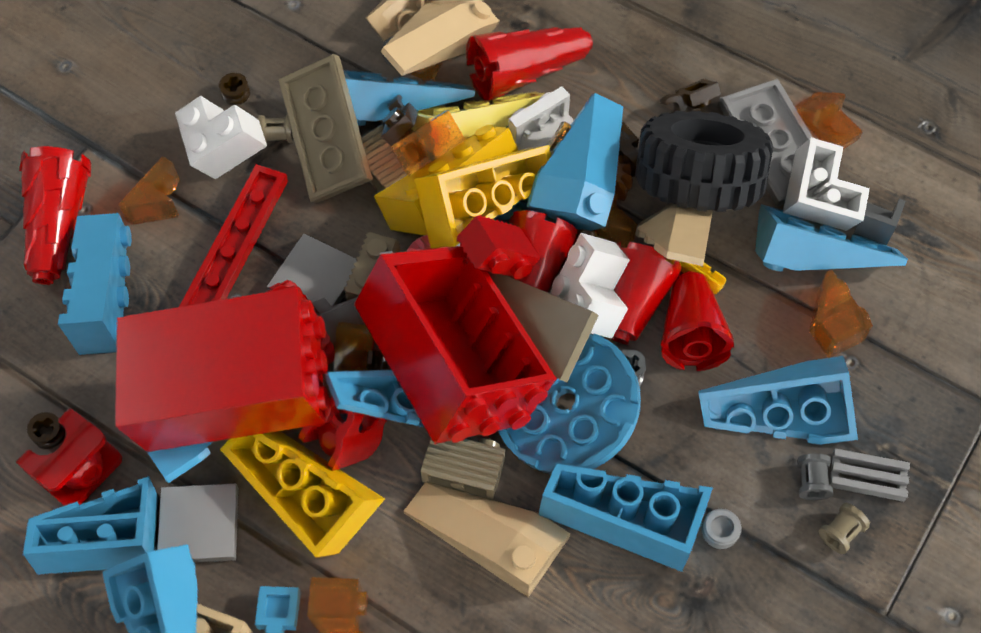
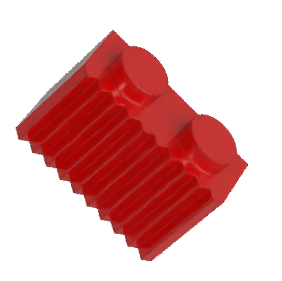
(498, 247)

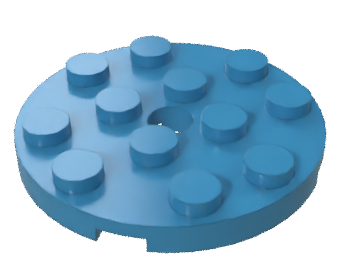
(599, 420)

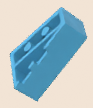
(95, 532)

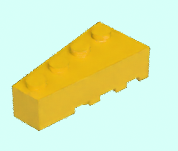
(480, 188)
(401, 201)
(310, 497)

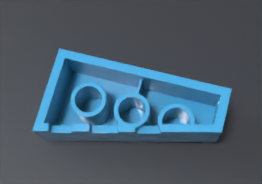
(96, 283)
(627, 511)

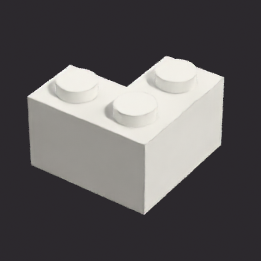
(218, 138)
(817, 193)
(590, 281)

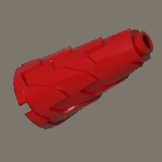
(522, 56)
(51, 202)

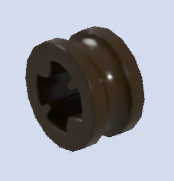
(226, 85)
(45, 441)

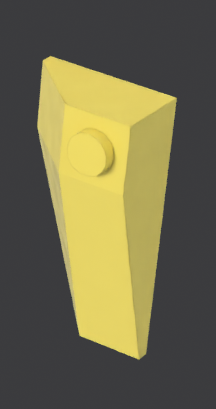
(480, 113)

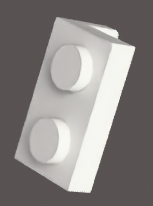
(540, 121)

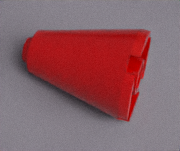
(550, 242)
(642, 288)
(695, 326)

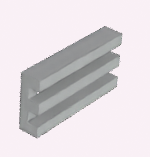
(865, 460)

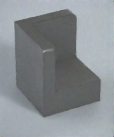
(879, 222)
(332, 315)

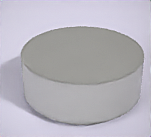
(721, 528)

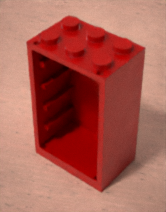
(453, 343)
(220, 370)

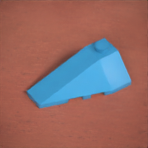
(582, 171)
(155, 592)

